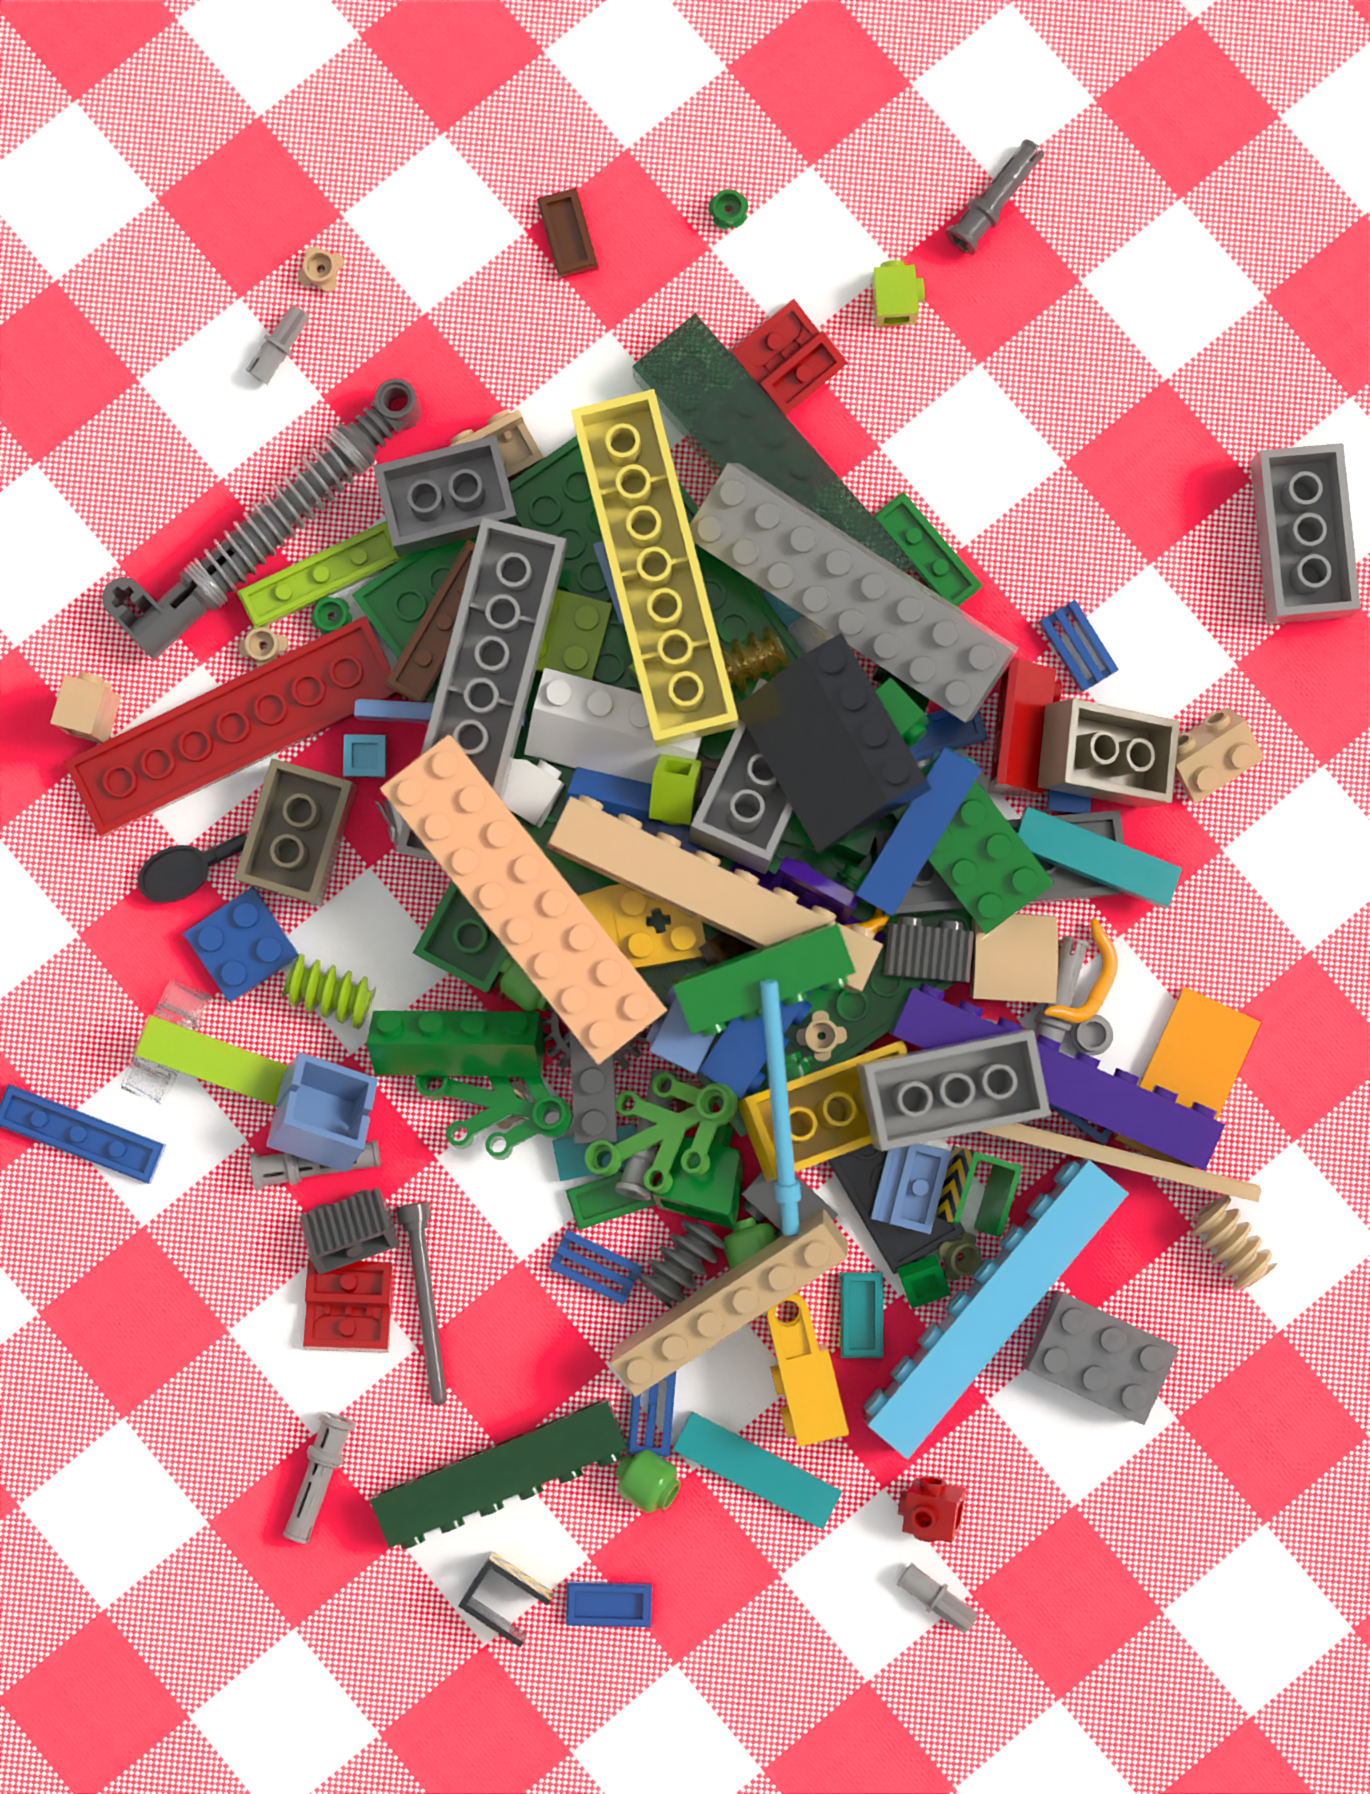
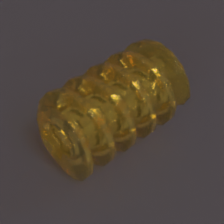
(754, 658)

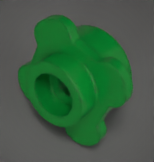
(797, 1066)

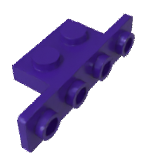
(811, 890)

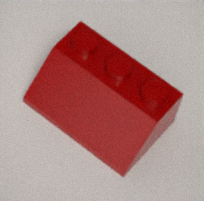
(1019, 727)

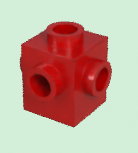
(932, 1509)

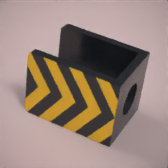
(487, 1615)

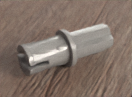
(278, 344)
(937, 1598)

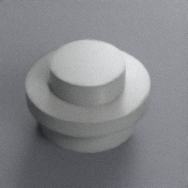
(1092, 1036)

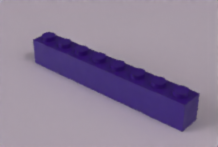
(1073, 1082)

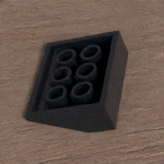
(832, 744)

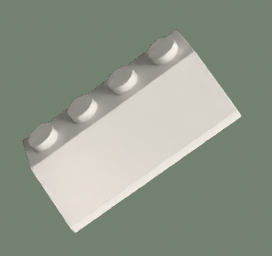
(596, 728)

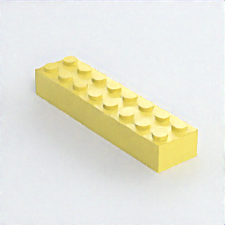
(655, 568)

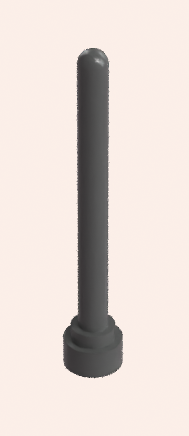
(415, 1220)

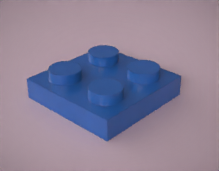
(241, 944)

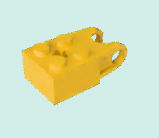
(624, 918)
(805, 1378)

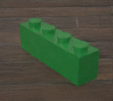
(733, 986)
(456, 1043)

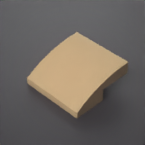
(1016, 960)

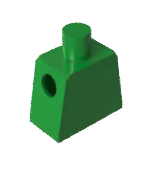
(714, 1194)

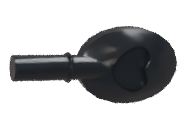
(183, 869)

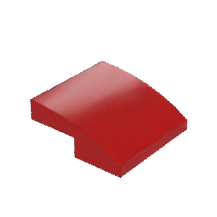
(788, 356)
(349, 1308)

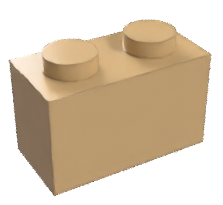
(86, 707)

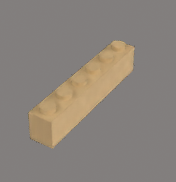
(729, 1303)

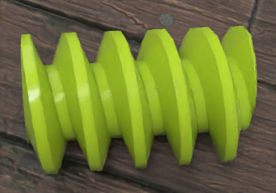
(328, 992)

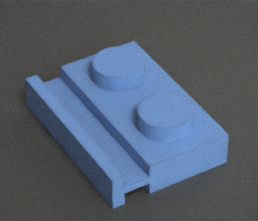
(911, 1186)

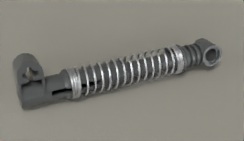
(207, 582)

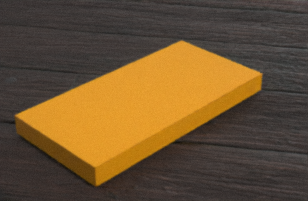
(1197, 1057)

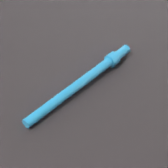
(787, 1187)

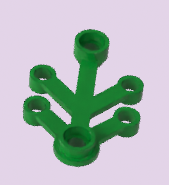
(501, 1105)

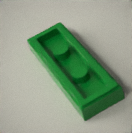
(932, 556)

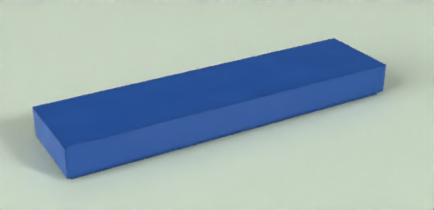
(918, 831)
(80, 1134)

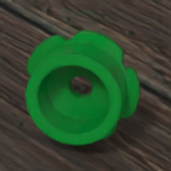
(724, 199)
(330, 605)
(852, 876)

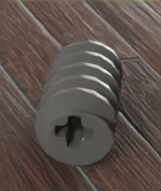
(682, 1262)

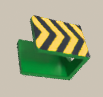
(996, 1197)

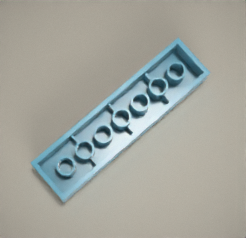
(993, 1306)

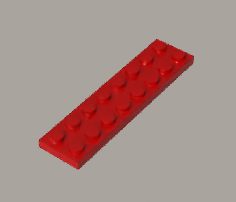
(230, 727)

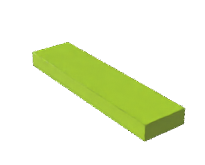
(319, 576)
(210, 1059)

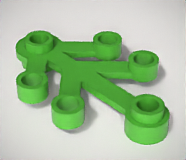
(669, 1130)

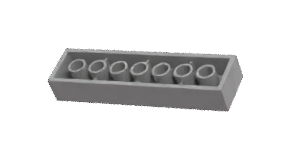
(851, 591)
(494, 652)

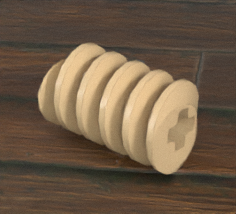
(1232, 1243)

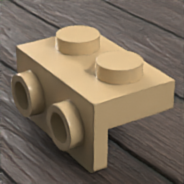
(514, 439)
(1215, 753)

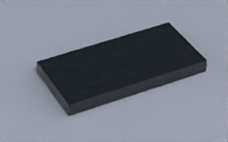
(860, 1176)

